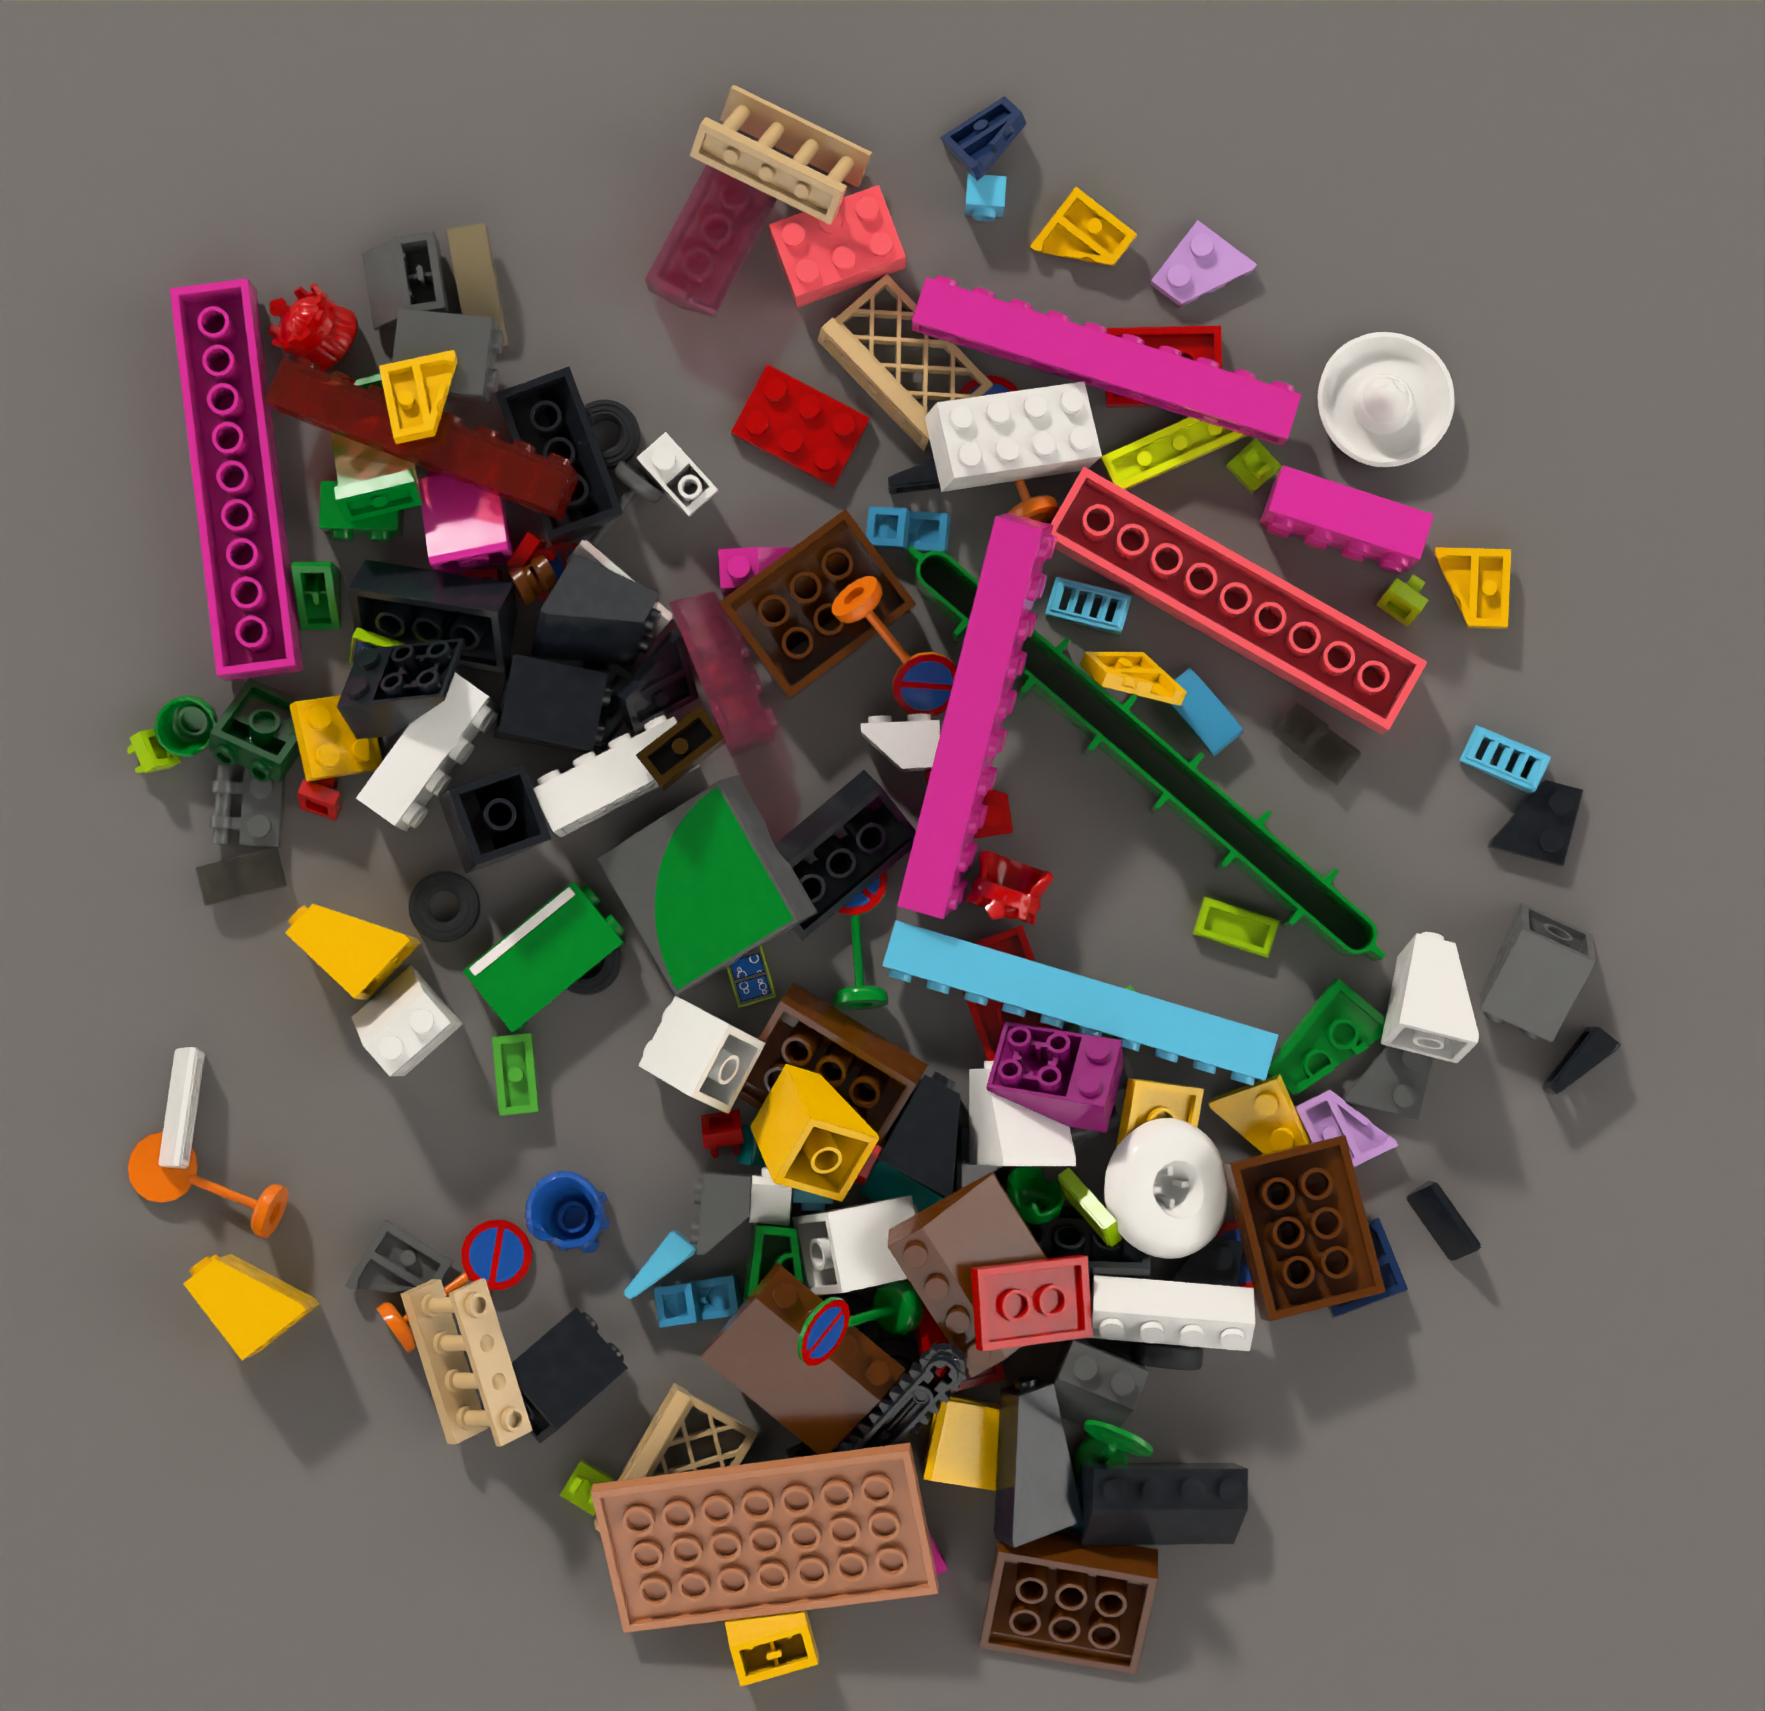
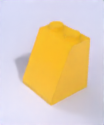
(349, 948)
(811, 1135)
(246, 1302)
(963, 1443)

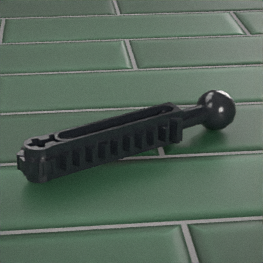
(912, 1400)

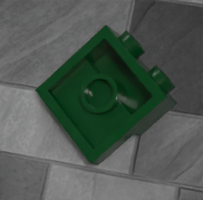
(257, 732)

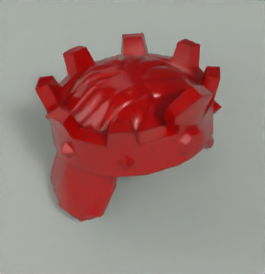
(313, 327)
(1008, 888)

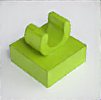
(1253, 466)
(1403, 599)
(150, 753)
(580, 1485)

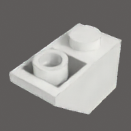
(676, 474)
(905, 744)
(770, 1201)

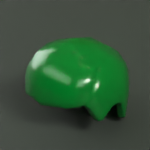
(185, 725)
(1033, 1195)

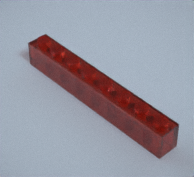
(455, 450)

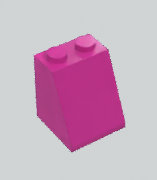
(463, 525)

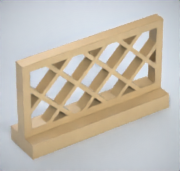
(875, 376)
(665, 1426)

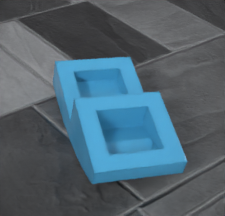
(902, 528)
(1205, 714)
(697, 1300)

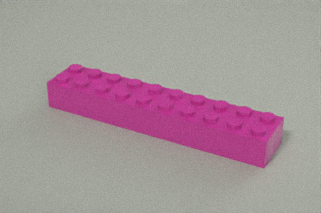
(236, 480)
(975, 715)

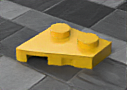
(417, 394)
(1132, 674)
(1262, 1115)

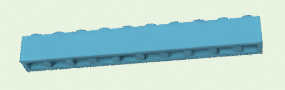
(1079, 1001)

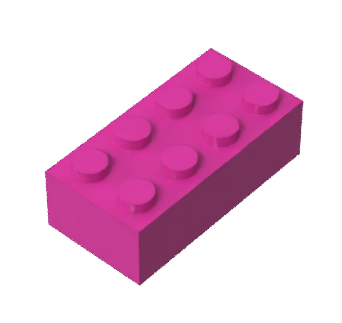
(1346, 520)

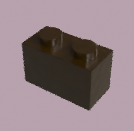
(681, 748)

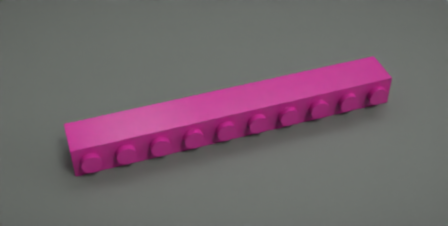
(1106, 361)

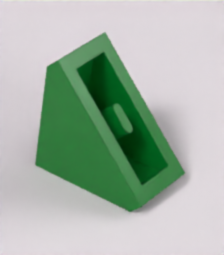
(317, 594)

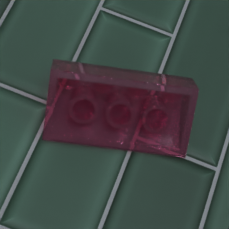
(709, 242)
(723, 673)

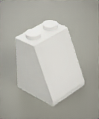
(1430, 1001)
(404, 1023)
(701, 1054)
(1011, 1134)
(849, 1245)

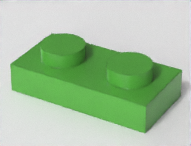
(516, 1074)

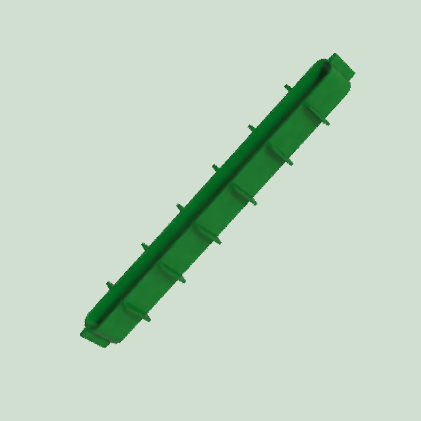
(1055, 654)

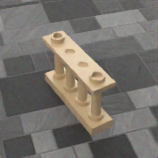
(771, 171)
(447, 1367)

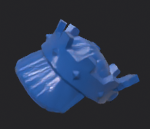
(567, 1211)

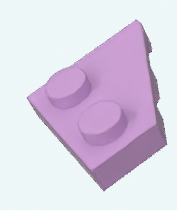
(1200, 266)
(1330, 1117)

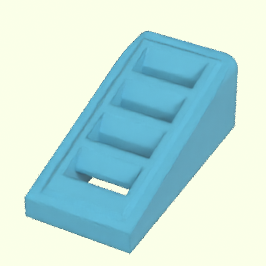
(1083, 619)
(1510, 746)
(668, 1256)

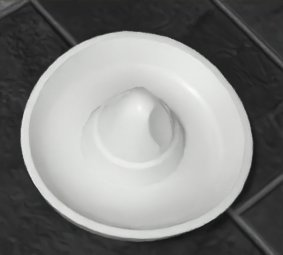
(1385, 399)
(1167, 1188)

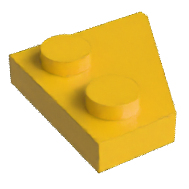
(1084, 232)
(1478, 583)

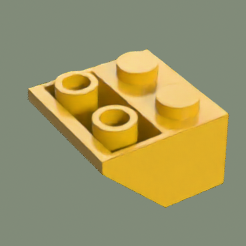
(771, 1645)

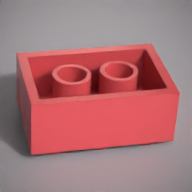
(838, 256)

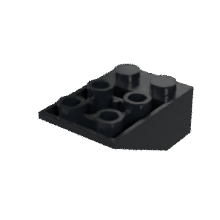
(397, 685)

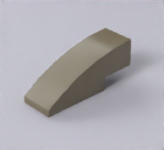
(476, 274)

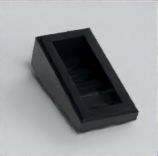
(915, 479)
(1586, 1053)

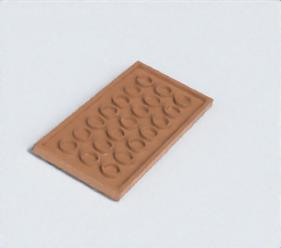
(766, 1538)

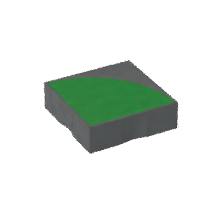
(706, 884)

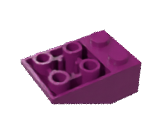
(1058, 1074)

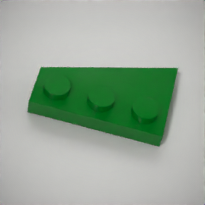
(1327, 1035)

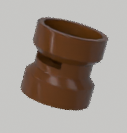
(525, 583)

